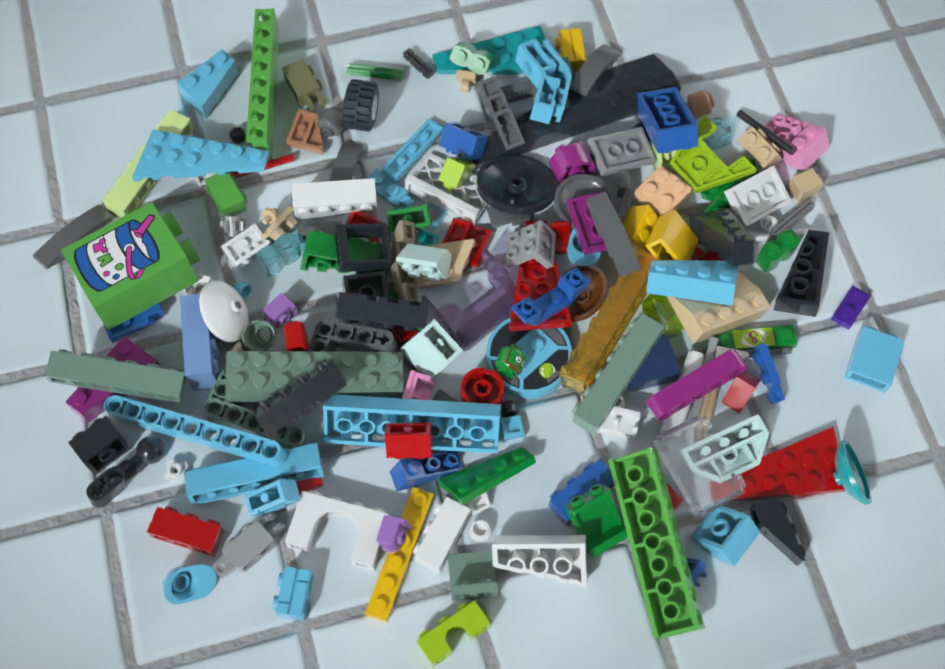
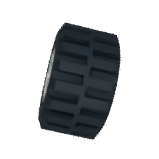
(360, 105)

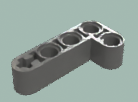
(358, 334)

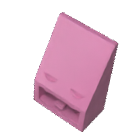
(806, 138)

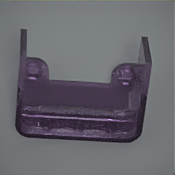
(484, 314)

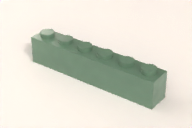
(617, 374)
(116, 376)

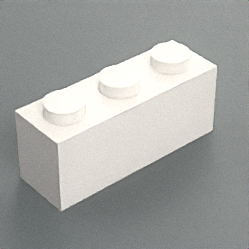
(441, 534)

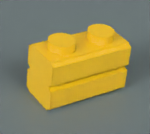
(571, 44)

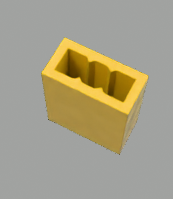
(671, 238)

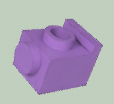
(280, 311)
(392, 533)

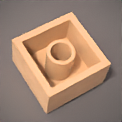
(662, 192)

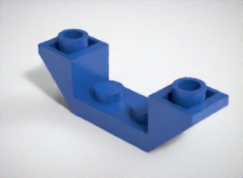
(554, 301)

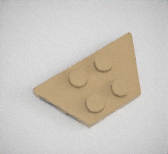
(460, 257)

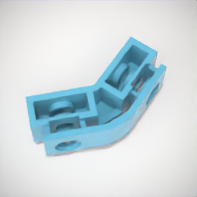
(542, 76)

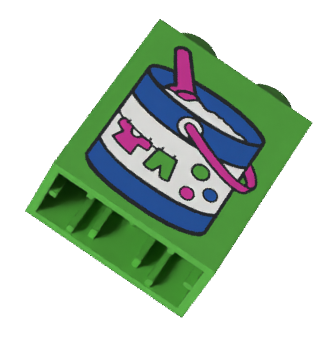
(132, 264)

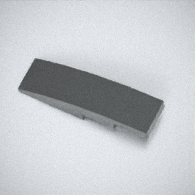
(501, 113)
(82, 226)
(613, 234)

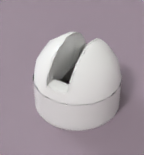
(766, 221)

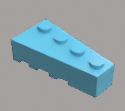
(693, 280)

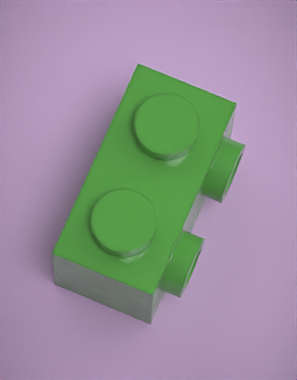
(226, 194)

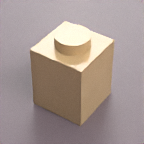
(805, 185)

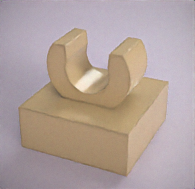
(466, 78)

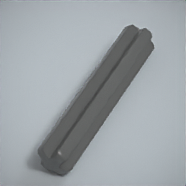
(793, 218)

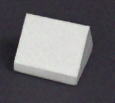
(479, 504)

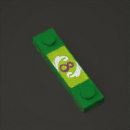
(749, 338)

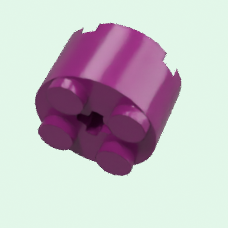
(571, 161)

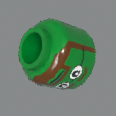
(511, 361)

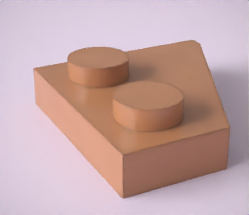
(305, 132)

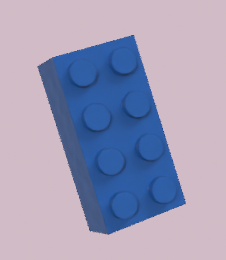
(667, 120)

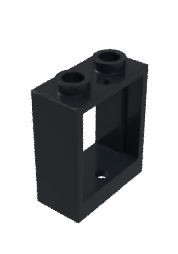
(346, 231)

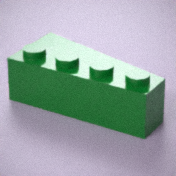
(321, 253)

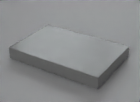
(621, 151)

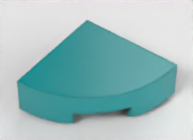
(427, 238)

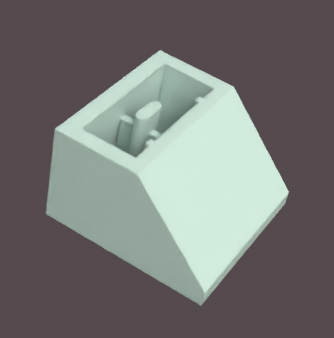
(425, 261)
(431, 349)

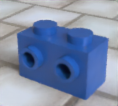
(463, 141)

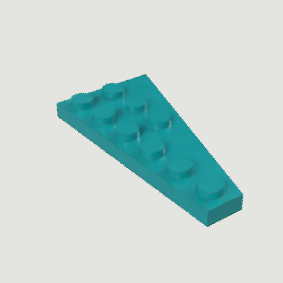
(503, 48)

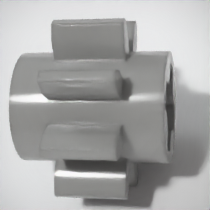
(233, 224)

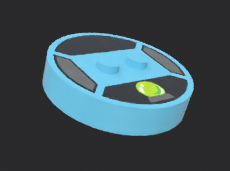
(545, 352)

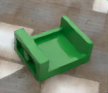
(597, 518)

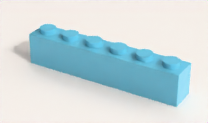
(247, 475)

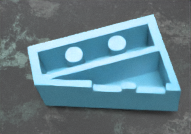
(208, 82)

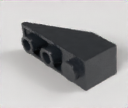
(774, 525)

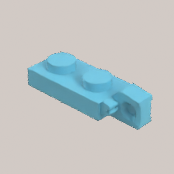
(390, 190)

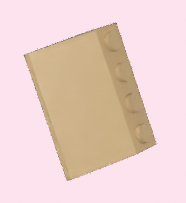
(709, 319)

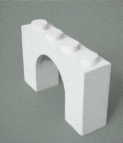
(315, 509)

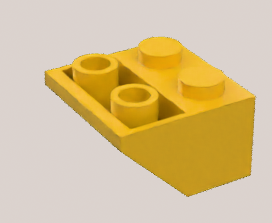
(639, 225)

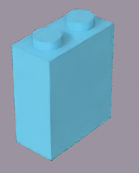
(874, 358)

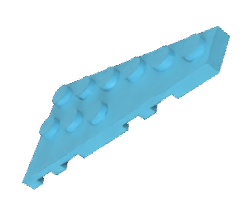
(191, 156)

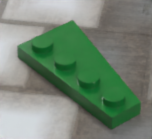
(482, 477)

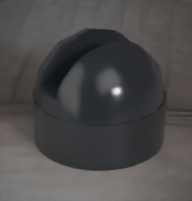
(237, 135)
(509, 408)

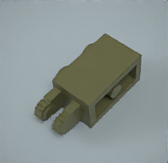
(303, 84)

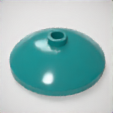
(851, 473)

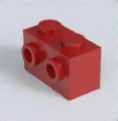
(408, 440)

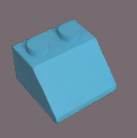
(726, 534)

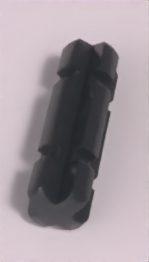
(418, 63)

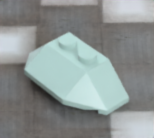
(743, 444)

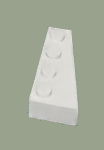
(333, 198)
(544, 556)

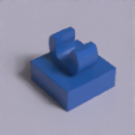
(696, 569)

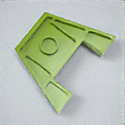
(702, 167)

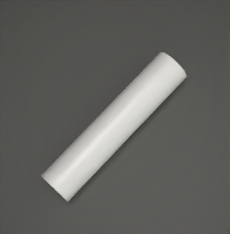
(692, 362)

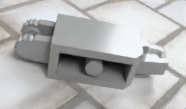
(248, 547)

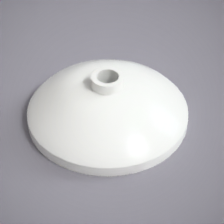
(223, 311)

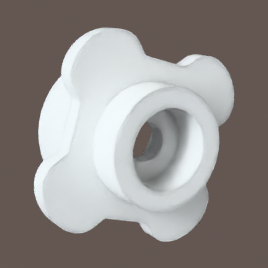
(176, 477)

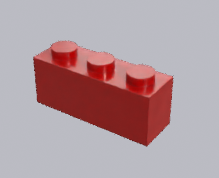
(186, 530)

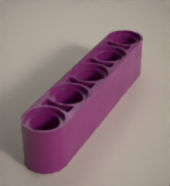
(696, 384)

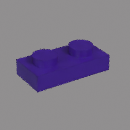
(850, 307)

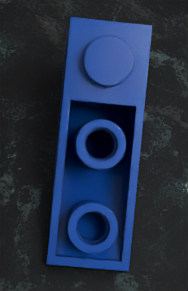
(417, 472)

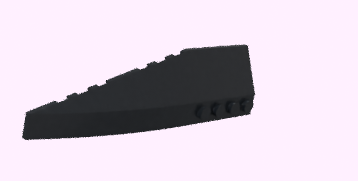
(608, 102)

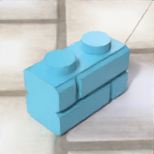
(272, 497)
(293, 594)

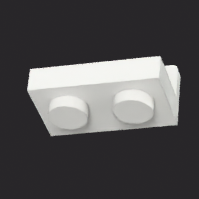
(244, 246)

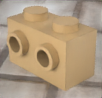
(756, 145)

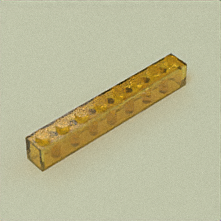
(606, 327)

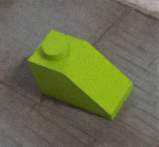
(455, 172)

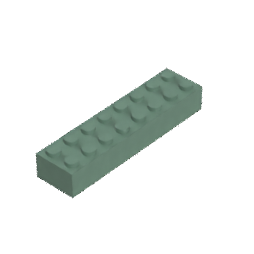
(262, 373)

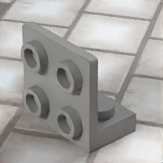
(531, 242)

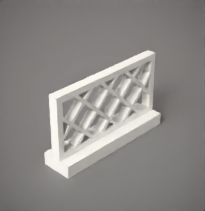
(428, 192)

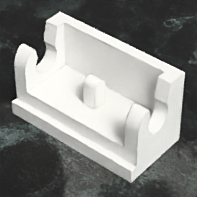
(621, 423)

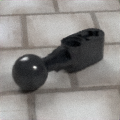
(148, 451)

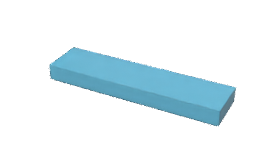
(412, 150)

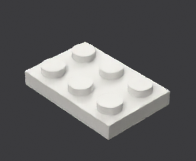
(757, 196)

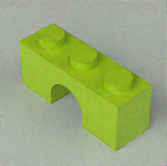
(467, 619)

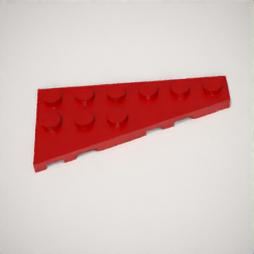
(535, 281)
(795, 470)

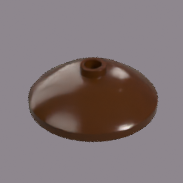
(593, 295)

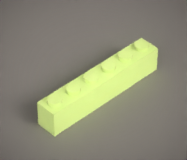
(126, 193)

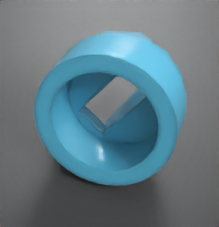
(243, 289)

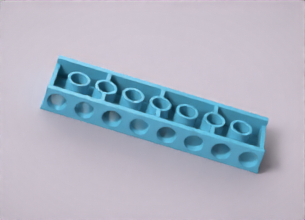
(449, 421)

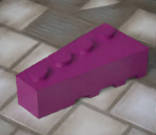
(90, 402)

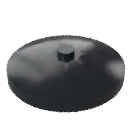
(516, 184)

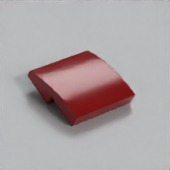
(464, 230)

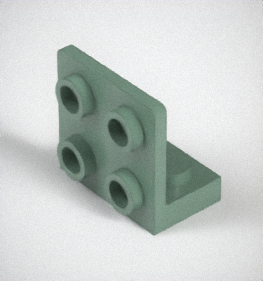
(472, 575)

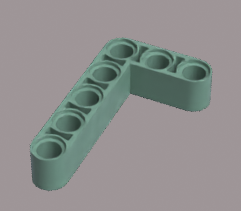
(247, 417)

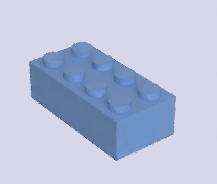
(198, 346)

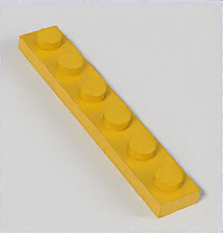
(397, 563)

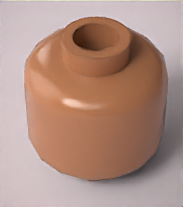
(700, 103)

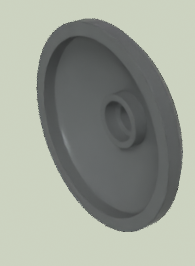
(578, 186)

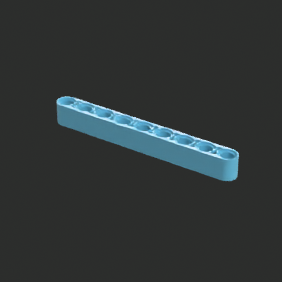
(201, 436)

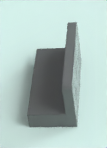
(325, 226)

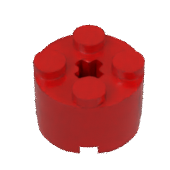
(484, 381)

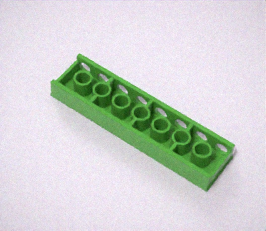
(263, 81)
(656, 544)

